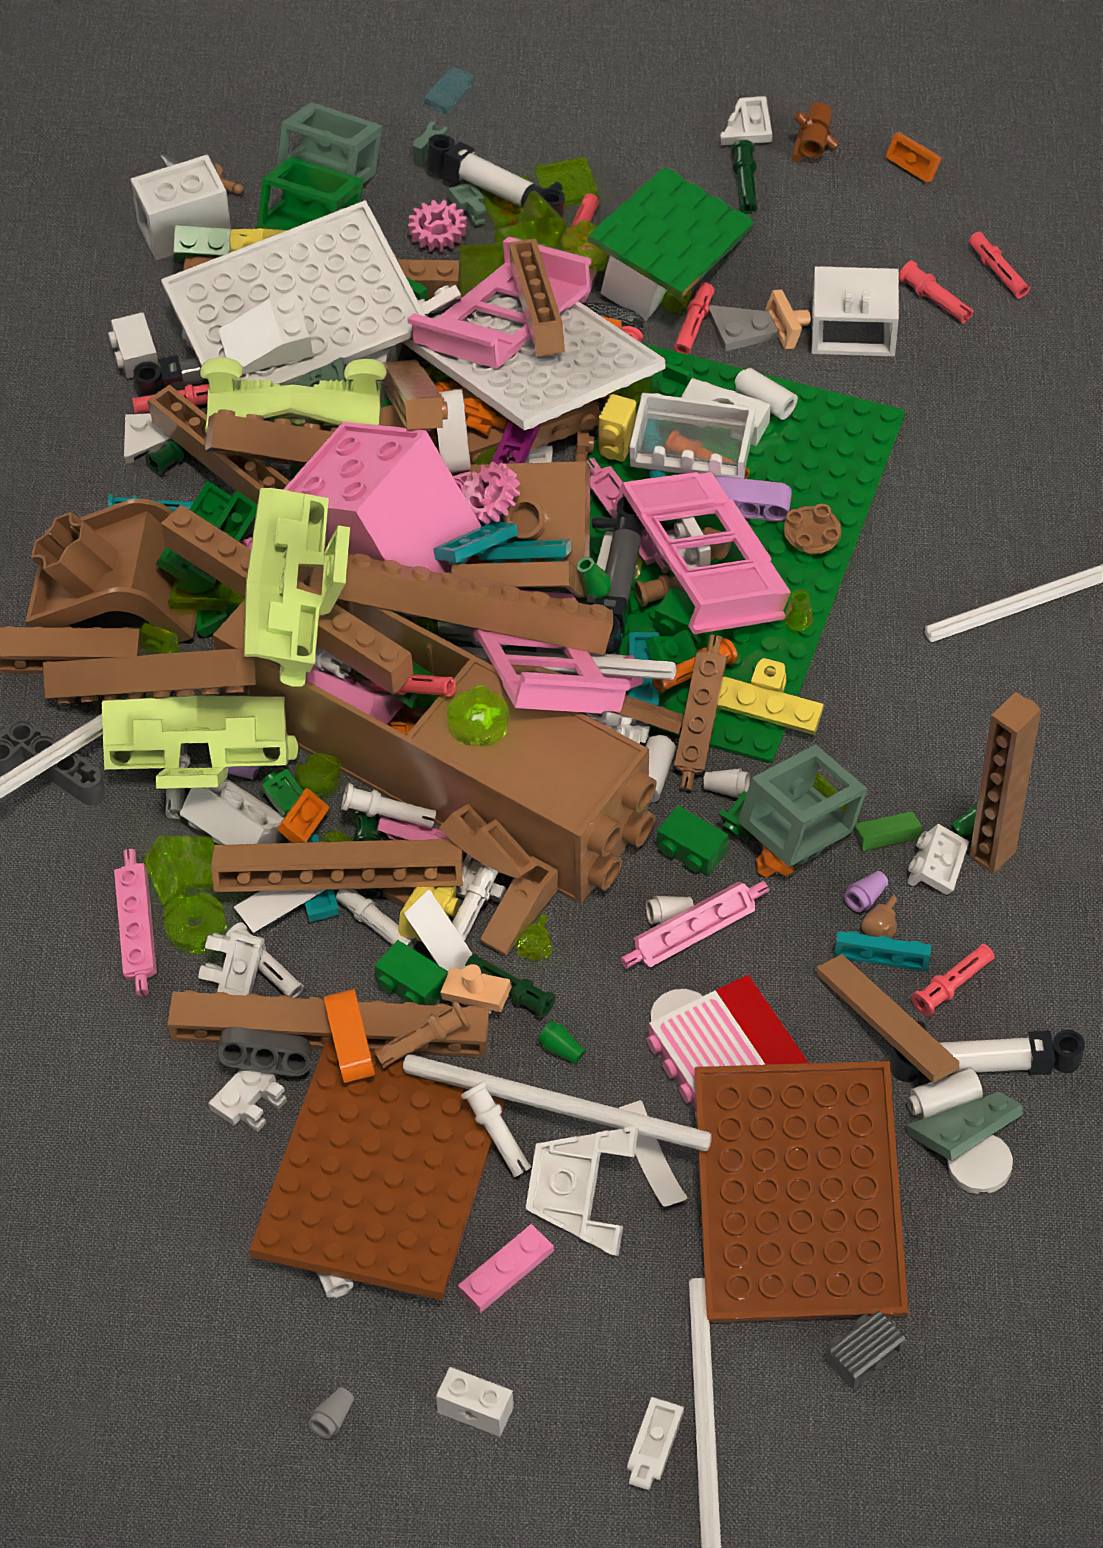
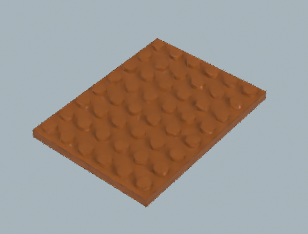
(376, 1179)
(800, 1192)

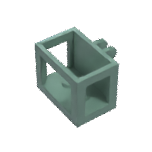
(333, 140)
(792, 815)

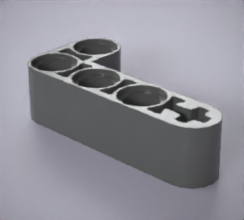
(24, 740)

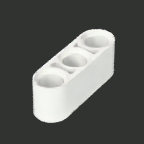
(453, 435)

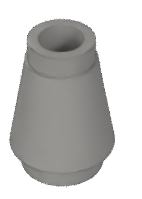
(330, 1414)

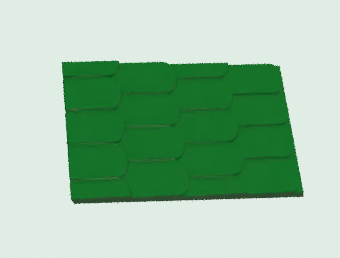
(664, 241)

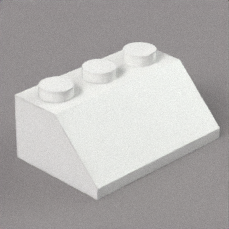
(231, 815)

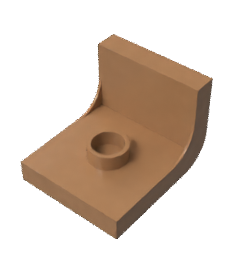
(549, 507)
(104, 567)

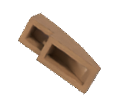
(487, 842)

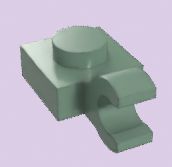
(420, 144)
(468, 199)

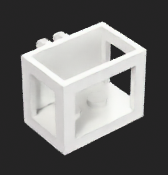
(179, 196)
(855, 297)

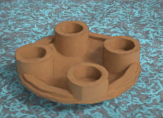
(812, 528)

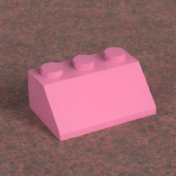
(357, 693)

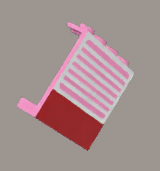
(721, 1030)

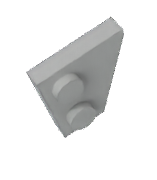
(741, 326)

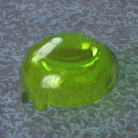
(319, 773)

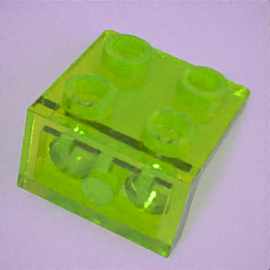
(535, 221)
(179, 864)

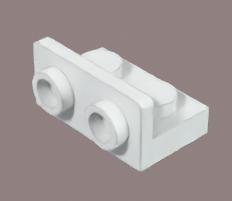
(694, 556)
(938, 859)

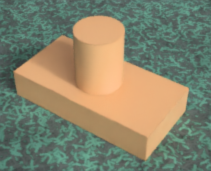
(786, 320)
(475, 989)

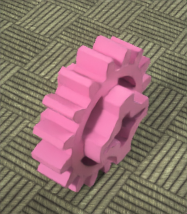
(437, 225)
(492, 492)

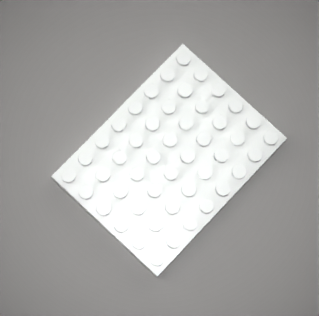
(343, 279)
(543, 387)

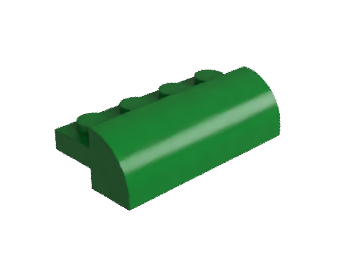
(225, 512)

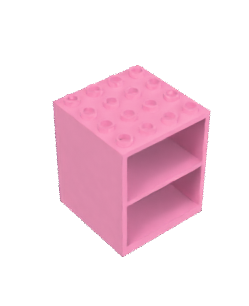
(389, 493)

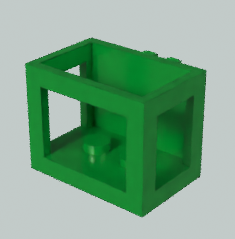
(307, 194)

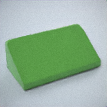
(888, 831)

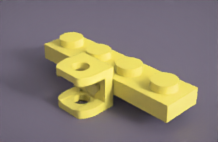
(766, 700)

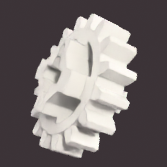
(629, 727)

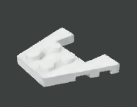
(566, 1180)

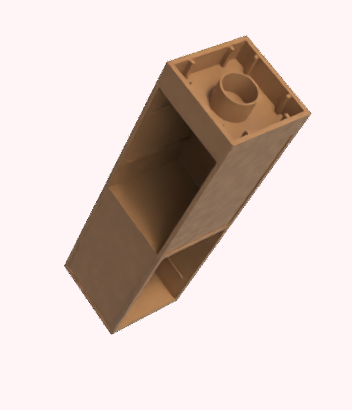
(552, 781)

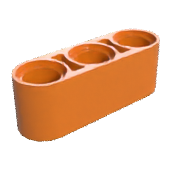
(349, 1036)

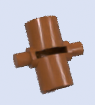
(813, 132)

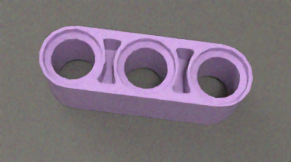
(758, 498)

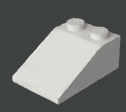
(268, 335)

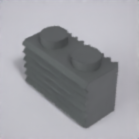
(865, 1348)

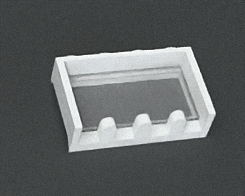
(691, 436)

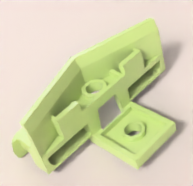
(325, 402)
(278, 616)
(237, 730)

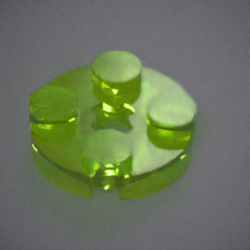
(576, 238)
(473, 702)
(182, 909)

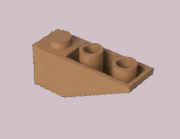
(520, 907)

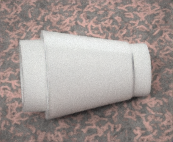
(727, 782)
(665, 907)

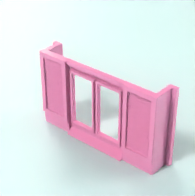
(486, 346)
(722, 593)
(582, 693)

